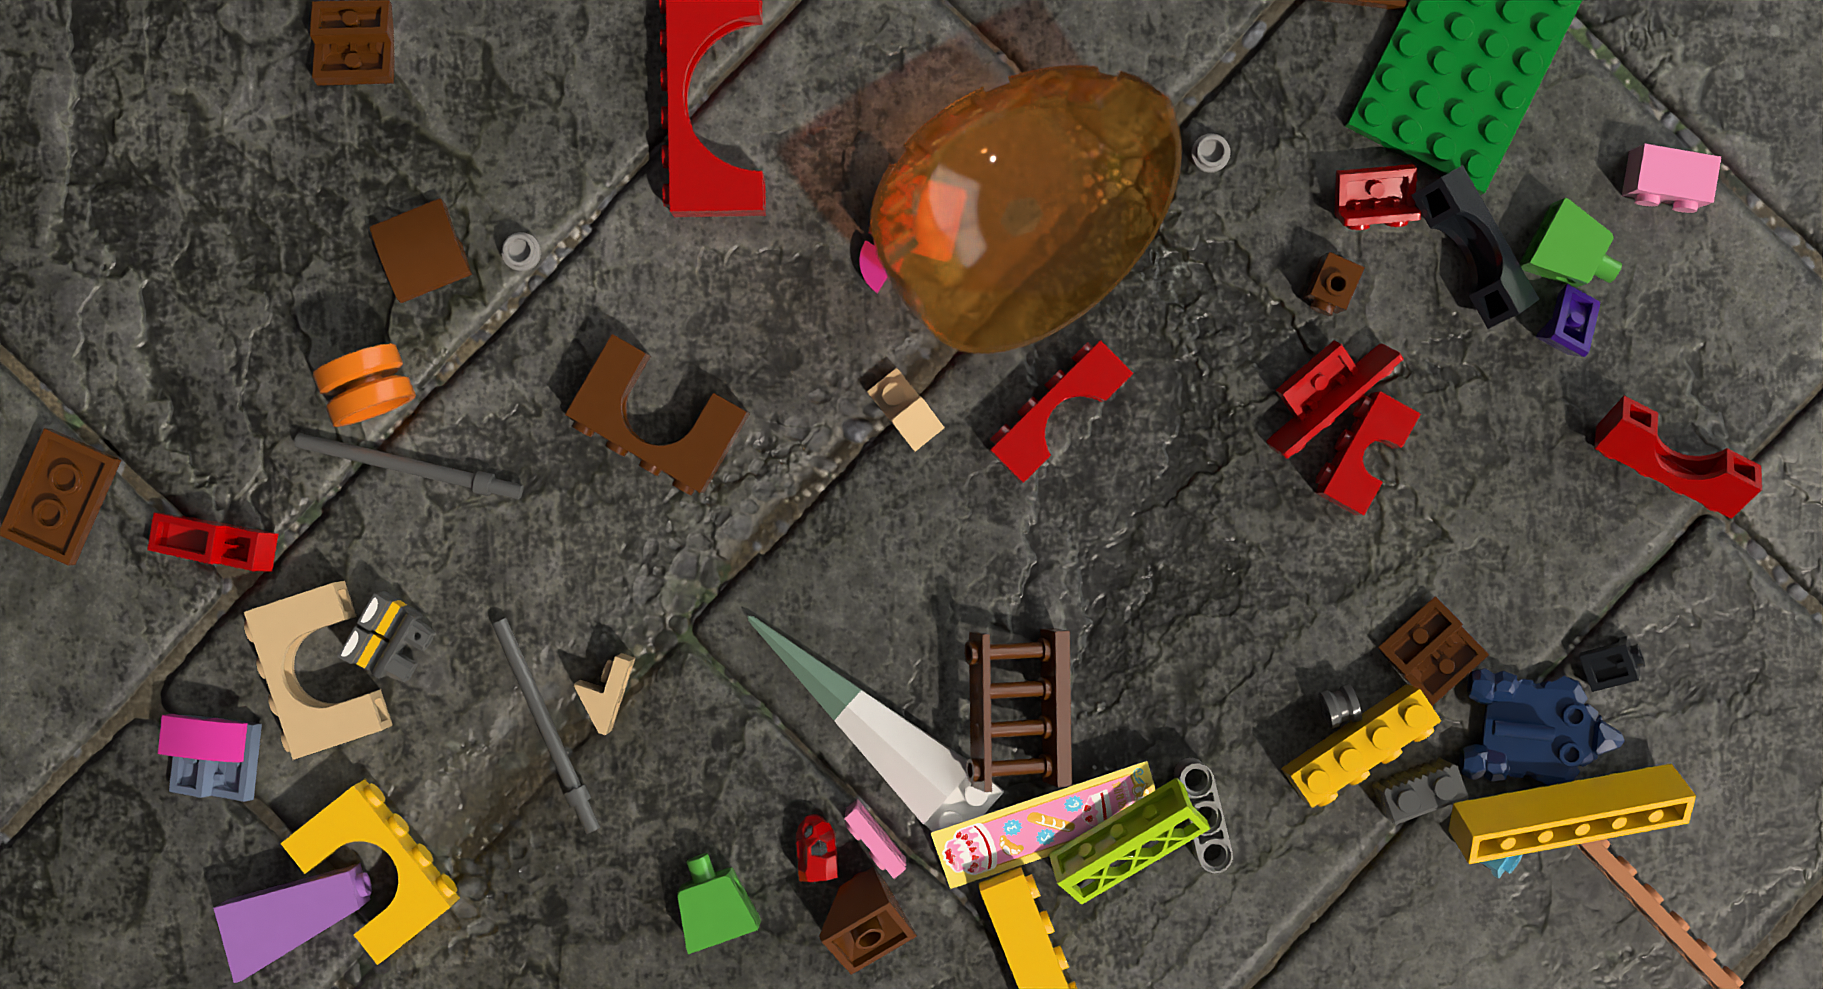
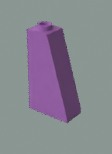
(280, 918)

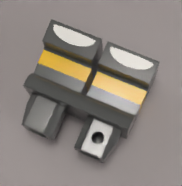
(383, 635)

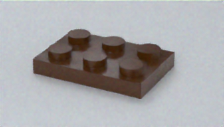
(59, 497)

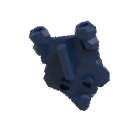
(1534, 729)

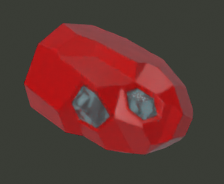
(816, 850)

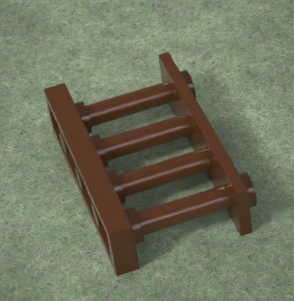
(1052, 725)

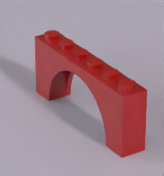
(698, 179)

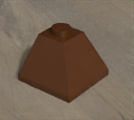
(865, 922)

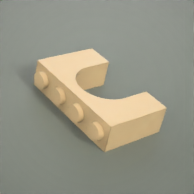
(277, 634)

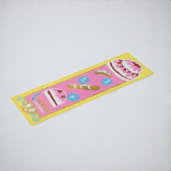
(1036, 825)

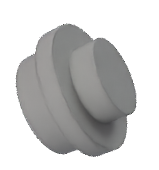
(1210, 153)
(521, 251)

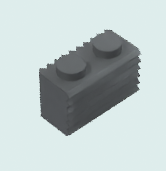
(1419, 790)

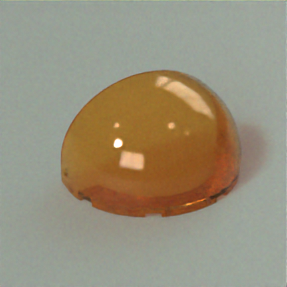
(1026, 203)

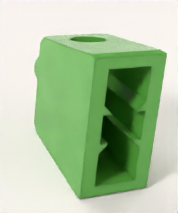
(1570, 247)
(714, 906)

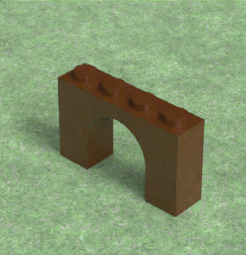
(603, 409)

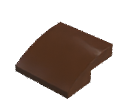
(352, 42)
(420, 250)
(1433, 650)

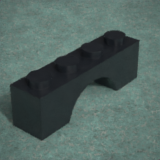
(1498, 281)

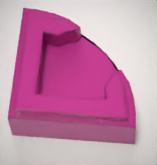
(871, 267)

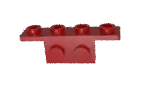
(1325, 390)

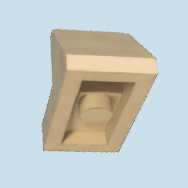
(905, 409)
(603, 702)

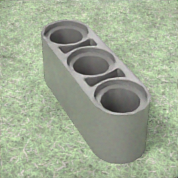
(1206, 795)

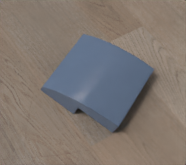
(219, 778)

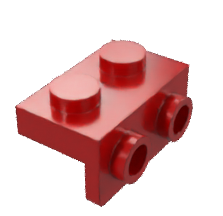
(1376, 196)

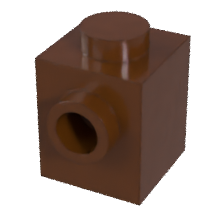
(1332, 284)

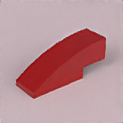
(212, 542)

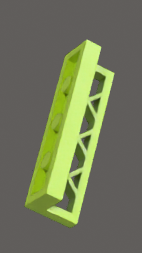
(1122, 838)

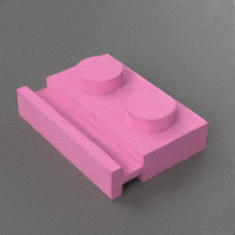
(881, 847)

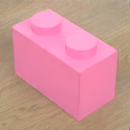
(1671, 177)

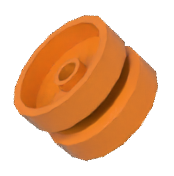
(364, 384)

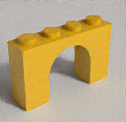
(421, 888)

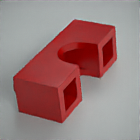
(1346, 478)

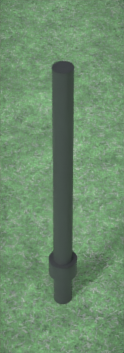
(481, 482)
(577, 794)

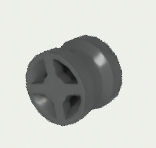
(1340, 706)

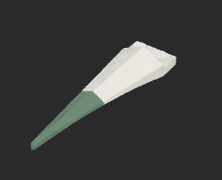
(913, 763)

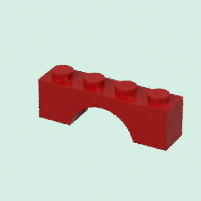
(1093, 376)
(1718, 481)

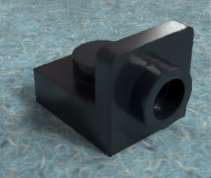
(1612, 664)

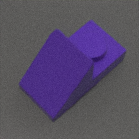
(1572, 322)

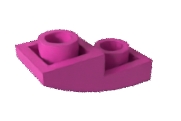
(202, 738)

